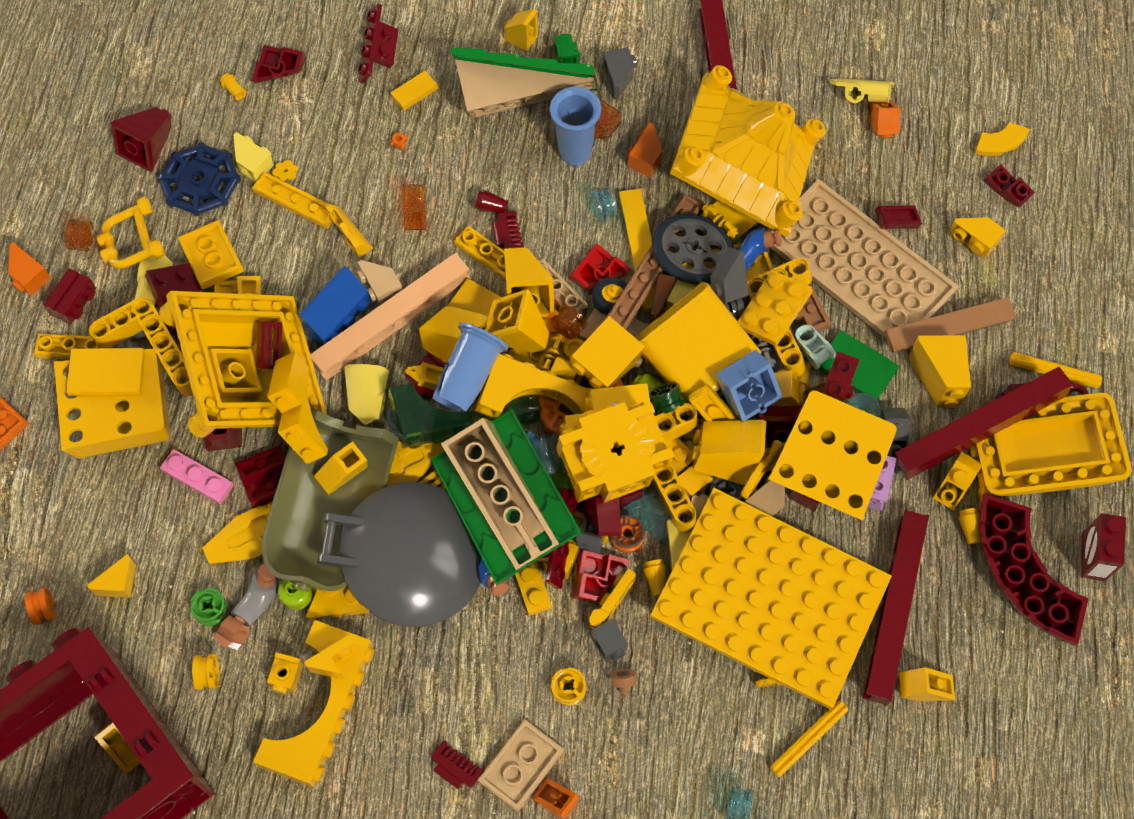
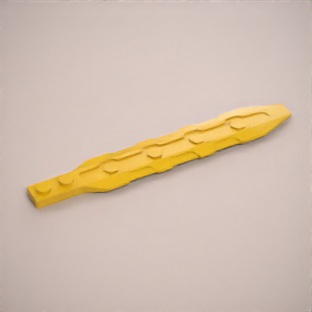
(244, 534)

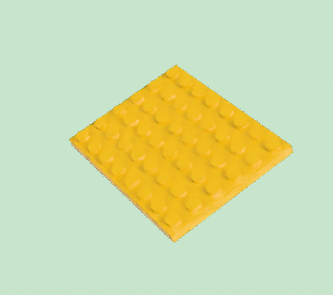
(771, 598)

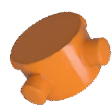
(399, 140)

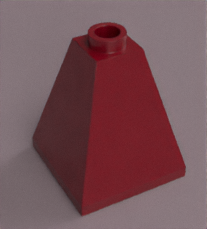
(142, 136)

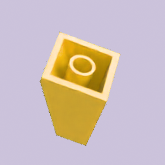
(526, 272)
(442, 331)
(607, 355)
(943, 367)
(729, 448)

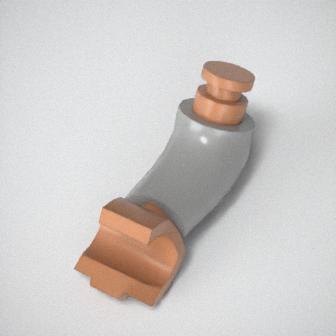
(257, 599)

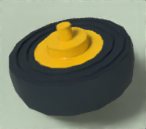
(607, 293)

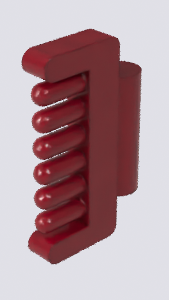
(503, 228)
(451, 771)

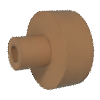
(623, 679)

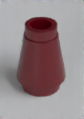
(490, 202)

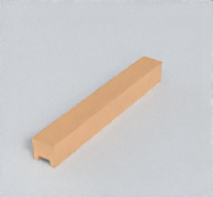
(390, 317)

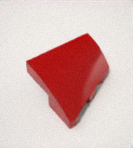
(597, 266)
(595, 575)

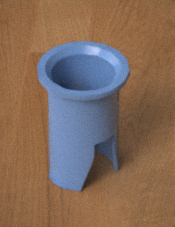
(575, 116)
(468, 367)

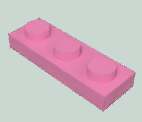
(196, 476)

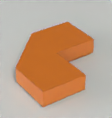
(550, 414)

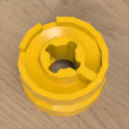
(205, 672)
(568, 697)

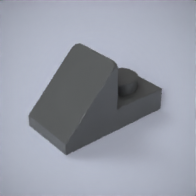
(588, 539)

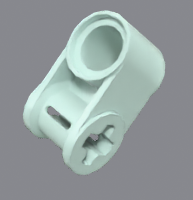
(816, 348)

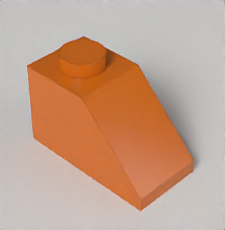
(885, 118)
(25, 271)

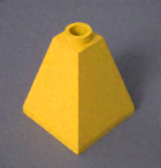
(518, 322)

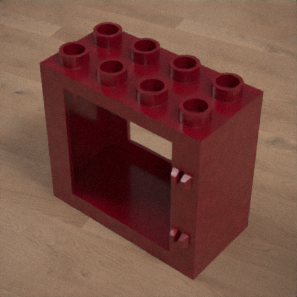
(89, 667)

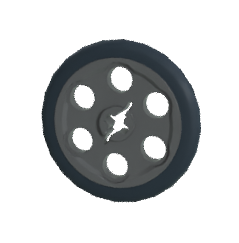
(672, 262)

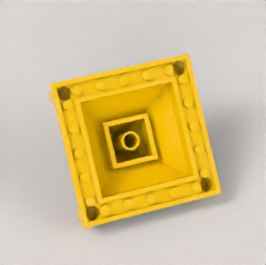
(747, 152)
(221, 356)

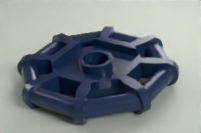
(201, 189)

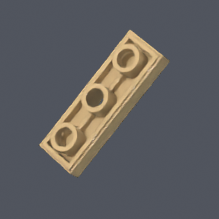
(565, 294)

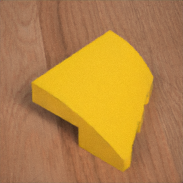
(351, 233)

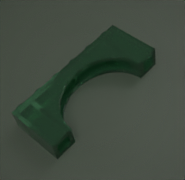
(423, 423)

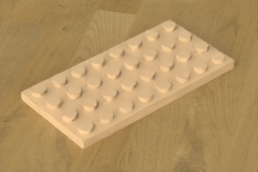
(863, 263)

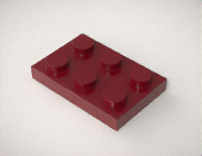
(171, 279)

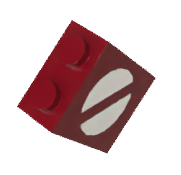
(1103, 547)

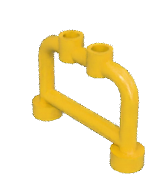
(107, 240)

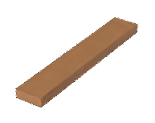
(951, 323)

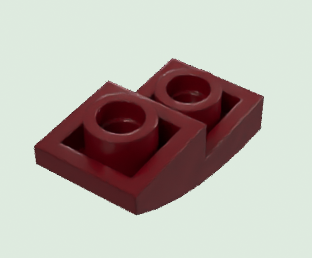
(1008, 187)

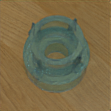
(546, 448)

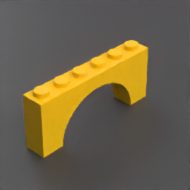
(515, 379)
(304, 755)

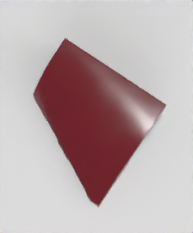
(277, 63)

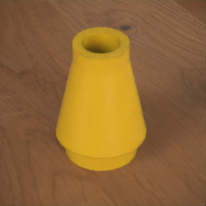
(970, 524)
(656, 576)

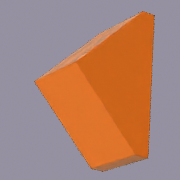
(556, 799)

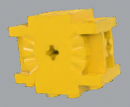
(613, 451)

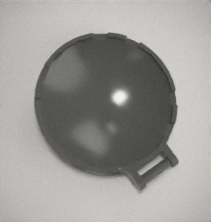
(405, 554)

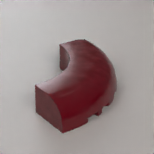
(1022, 575)

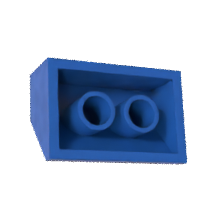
(335, 307)

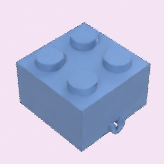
(749, 385)

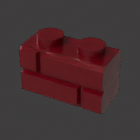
(70, 296)

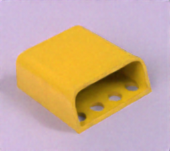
(695, 341)
(114, 421)
(834, 454)

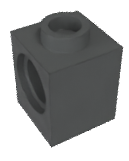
(610, 641)

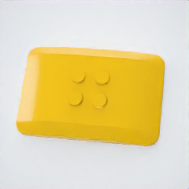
(1057, 449)

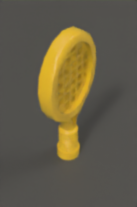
(756, 476)

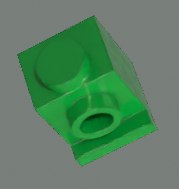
(566, 49)

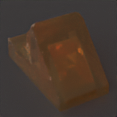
(414, 207)

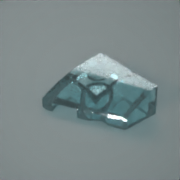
(652, 515)

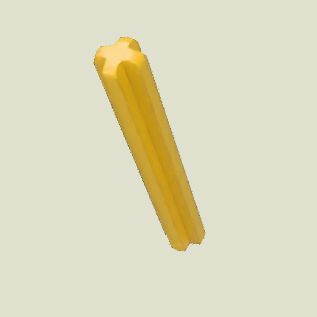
(1044, 366)
(808, 739)

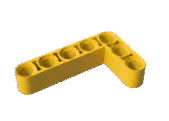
(136, 322)
(791, 351)
(673, 485)

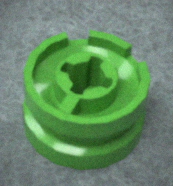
(209, 616)

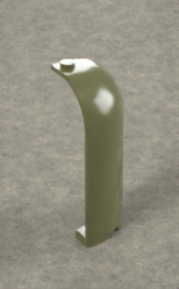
(298, 510)

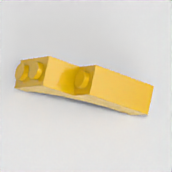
(290, 396)
(600, 397)

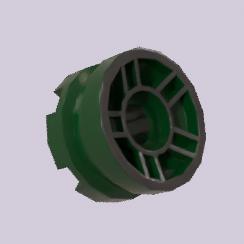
(666, 397)

